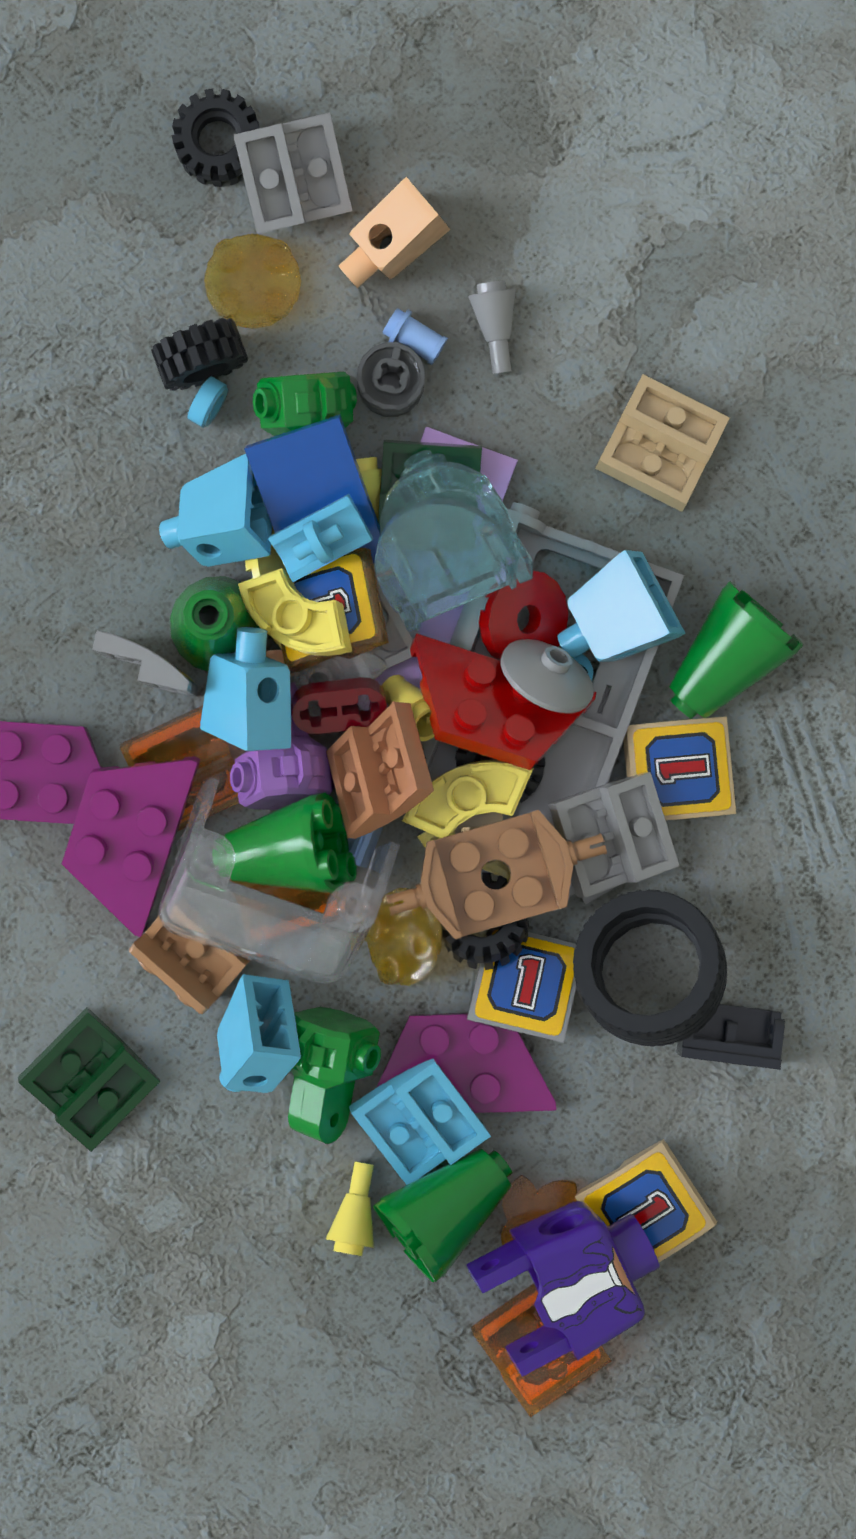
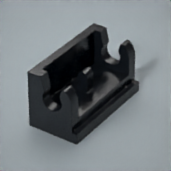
(738, 1037)

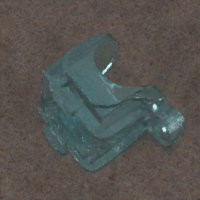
(445, 540)

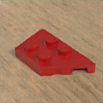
(479, 707)

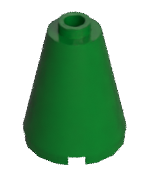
(730, 653)
(445, 1210)

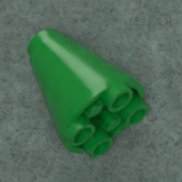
(200, 641)
(295, 847)

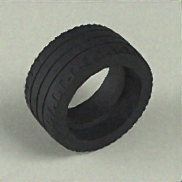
(614, 921)

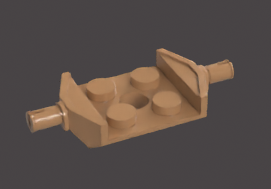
(538, 881)

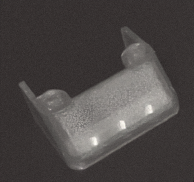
(259, 926)

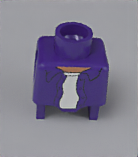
(580, 1277)

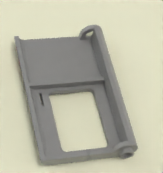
(593, 741)

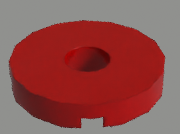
(546, 614)

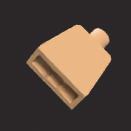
(410, 223)

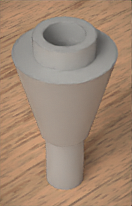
(494, 313)

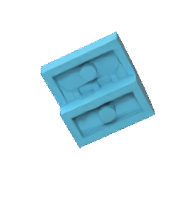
(419, 1121)

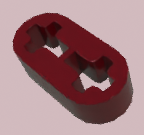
(337, 705)

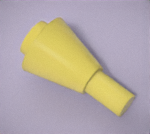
(353, 1222)

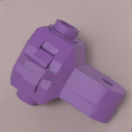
(282, 775)

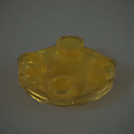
(252, 280)
(404, 944)

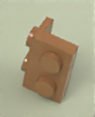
(188, 967)

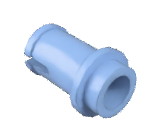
(414, 334)

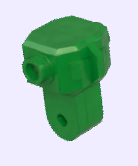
(301, 400)
(334, 1054)

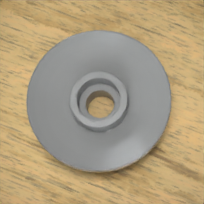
(547, 676)

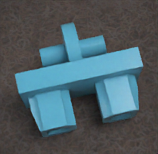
(321, 538)

